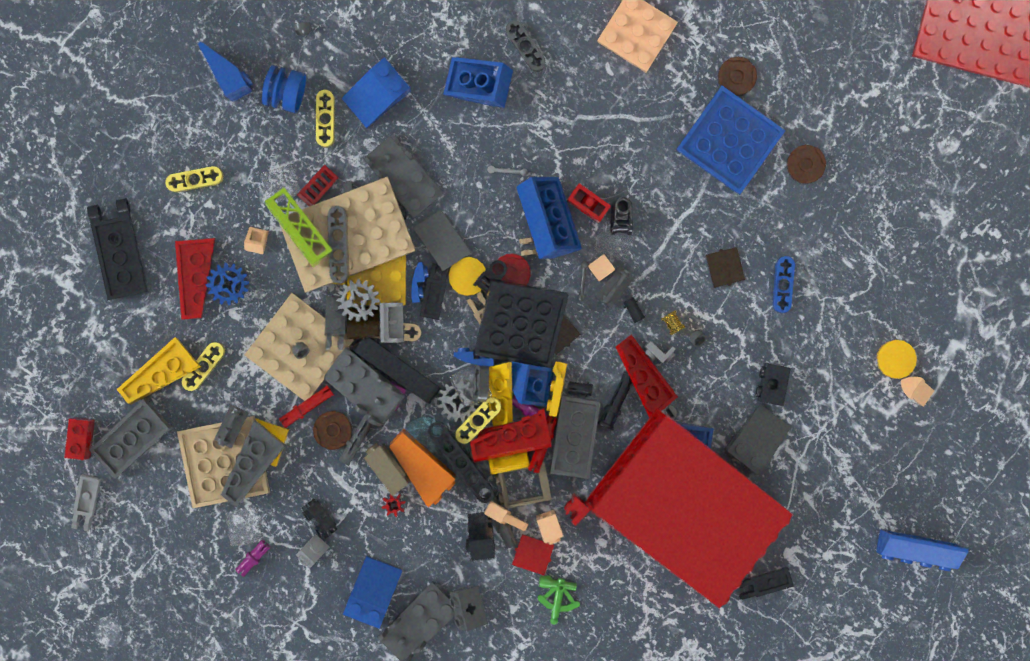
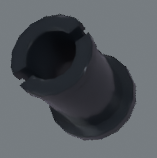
(633, 309)
(580, 388)

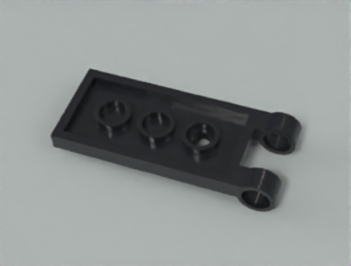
(120, 260)

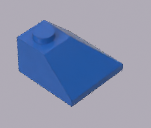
(531, 383)

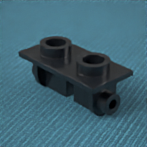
(323, 525)

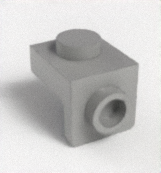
(654, 352)
(312, 551)

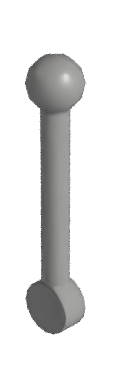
(491, 169)

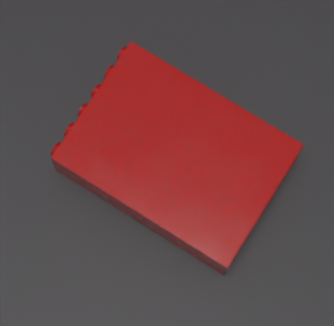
(688, 509)

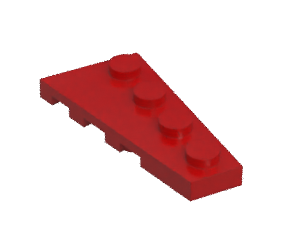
(193, 267)
(647, 380)

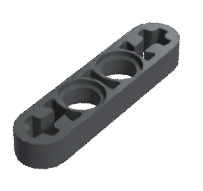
(341, 244)

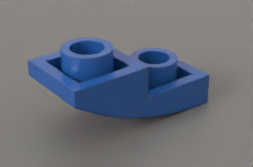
(420, 275)
(468, 356)

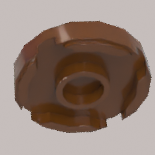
(737, 75)
(806, 164)
(332, 430)

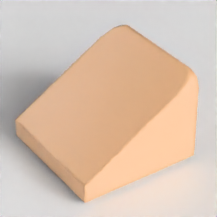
(256, 240)
(601, 267)

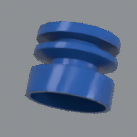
(280, 88)

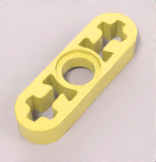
(330, 104)
(179, 176)
(198, 381)
(472, 434)

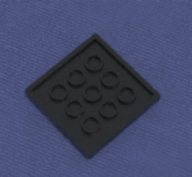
(520, 323)

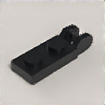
(434, 294)
(767, 583)

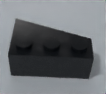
(481, 537)

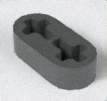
(481, 383)

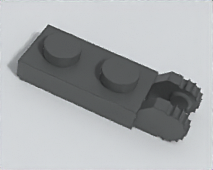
(334, 322)

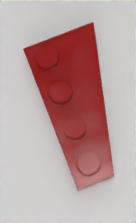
(520, 437)

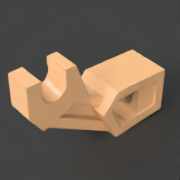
(503, 516)

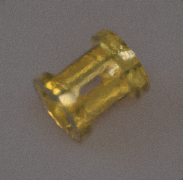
(673, 322)

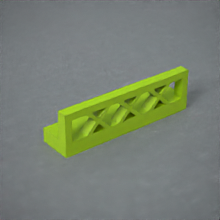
(289, 227)

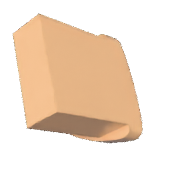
(917, 389)

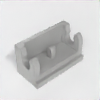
(391, 322)

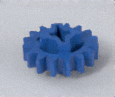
(218, 288)

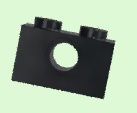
(777, 395)

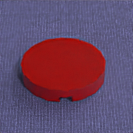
(517, 269)

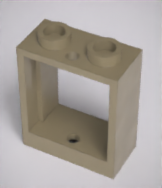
(386, 468)
(504, 499)

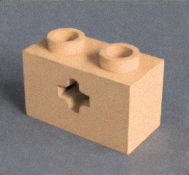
(549, 527)

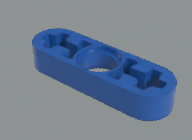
(788, 299)

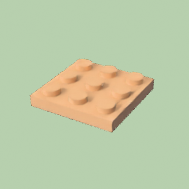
(637, 32)

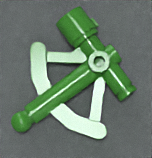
(557, 586)

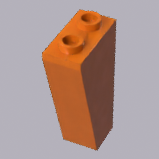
(422, 467)

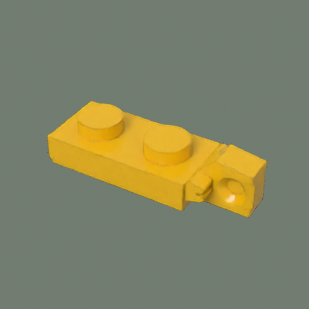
(557, 388)

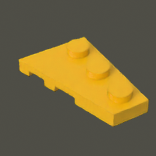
(501, 388)

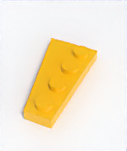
(161, 370)

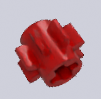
(399, 504)

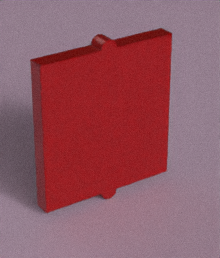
(533, 554)

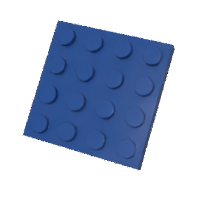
(730, 140)

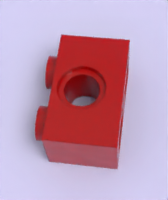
(588, 203)
(79, 438)

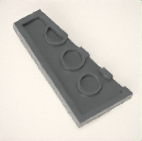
(254, 459)

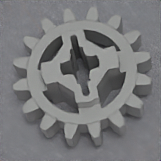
(350, 303)
(449, 399)

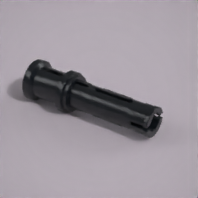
(613, 409)

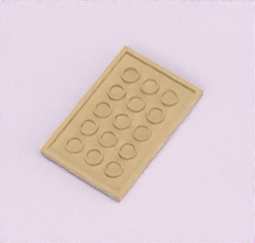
(374, 233)

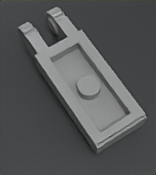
(86, 500)

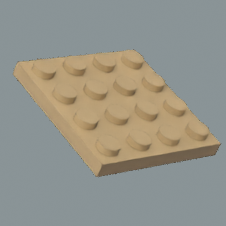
(274, 354)
(209, 464)

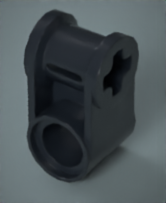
(621, 218)
(488, 275)

